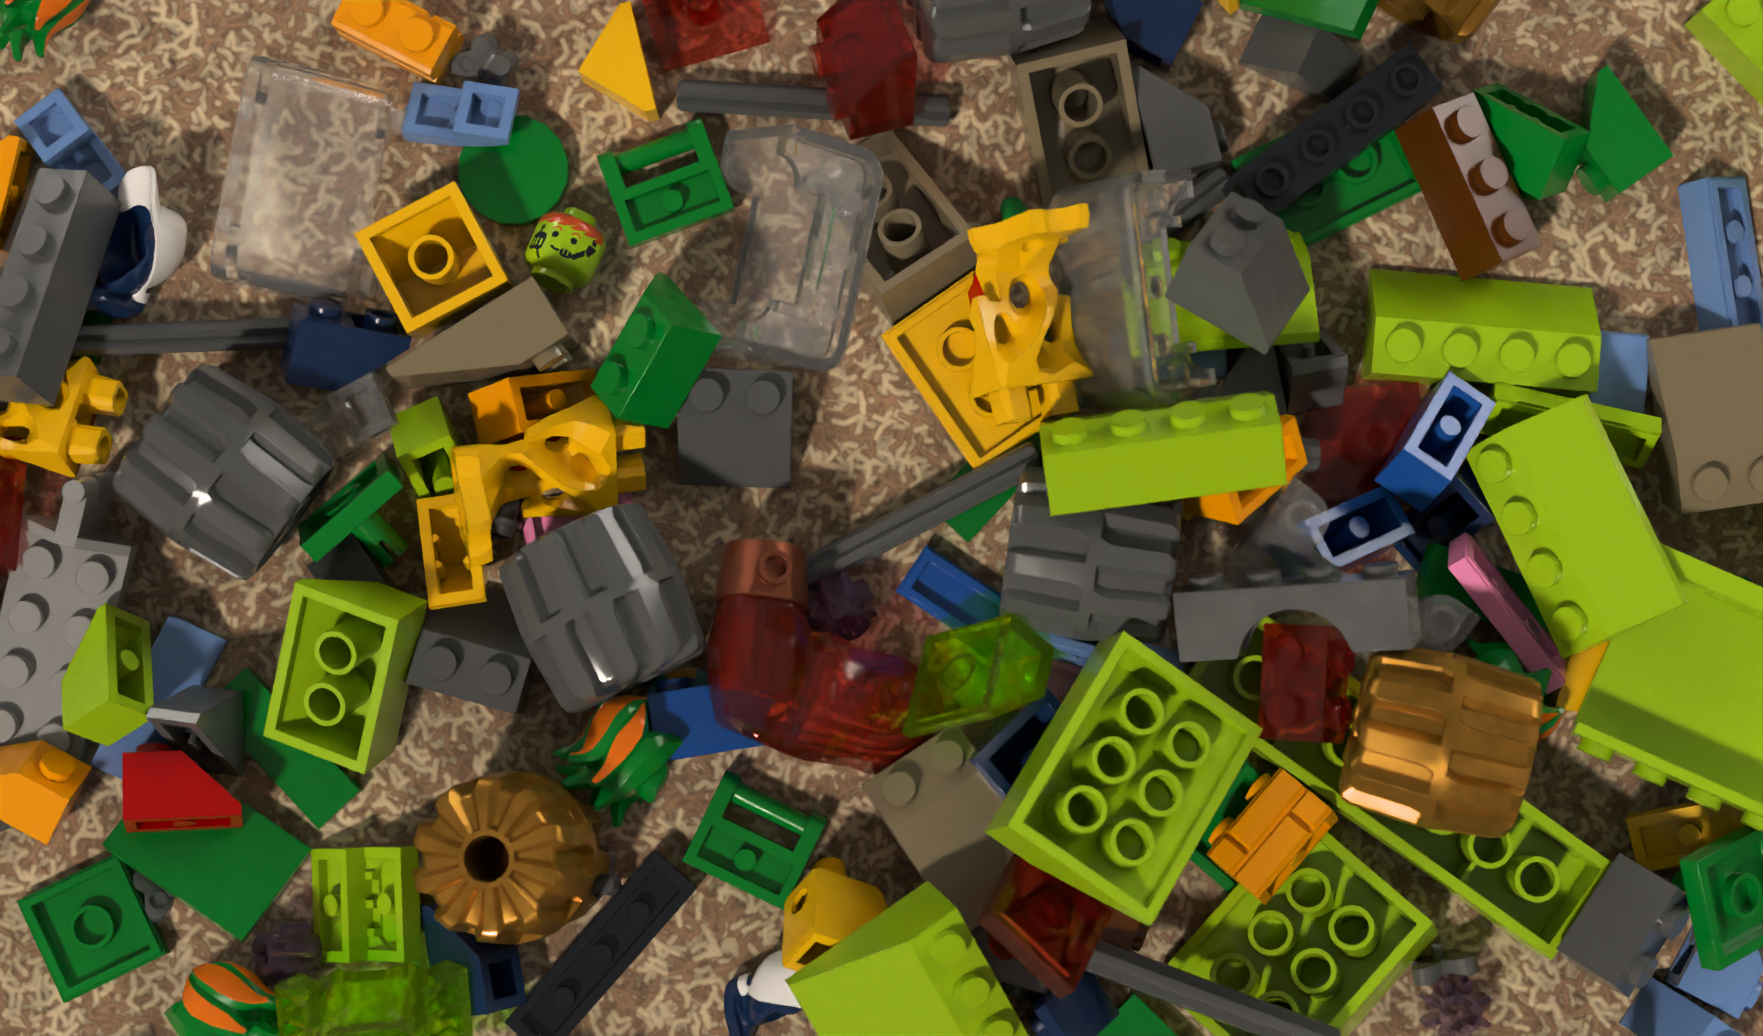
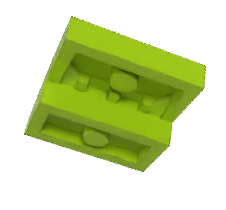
(366, 903)

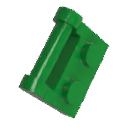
(672, 199)
(746, 857)

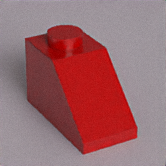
(173, 793)

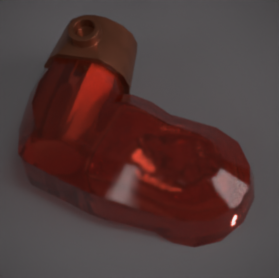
(797, 686)

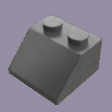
(1241, 274)
(737, 429)
(475, 655)
(1625, 926)

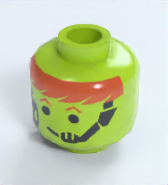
(565, 250)

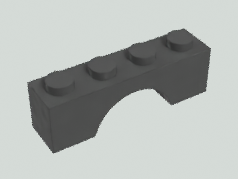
(1369, 608)

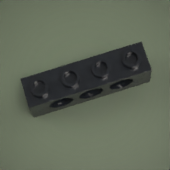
(1337, 133)

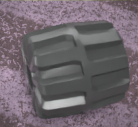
(993, 27)
(224, 471)
(1090, 568)
(602, 606)

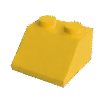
(434, 261)

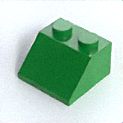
(656, 356)

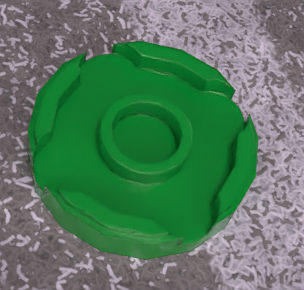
(519, 179)

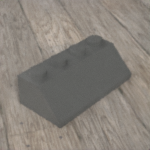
(49, 278)

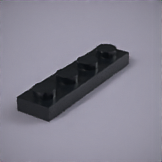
(604, 950)

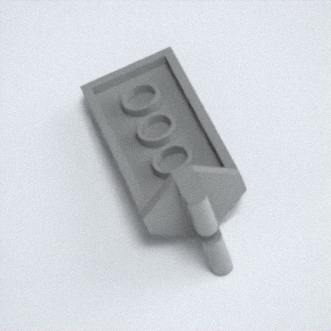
(60, 581)

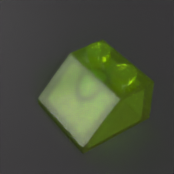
(977, 674)

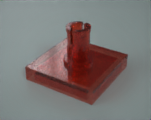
(1358, 437)
(1043, 925)

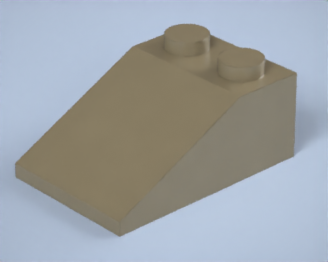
(1078, 110)
(916, 236)
(501, 340)
(1711, 415)
(939, 818)

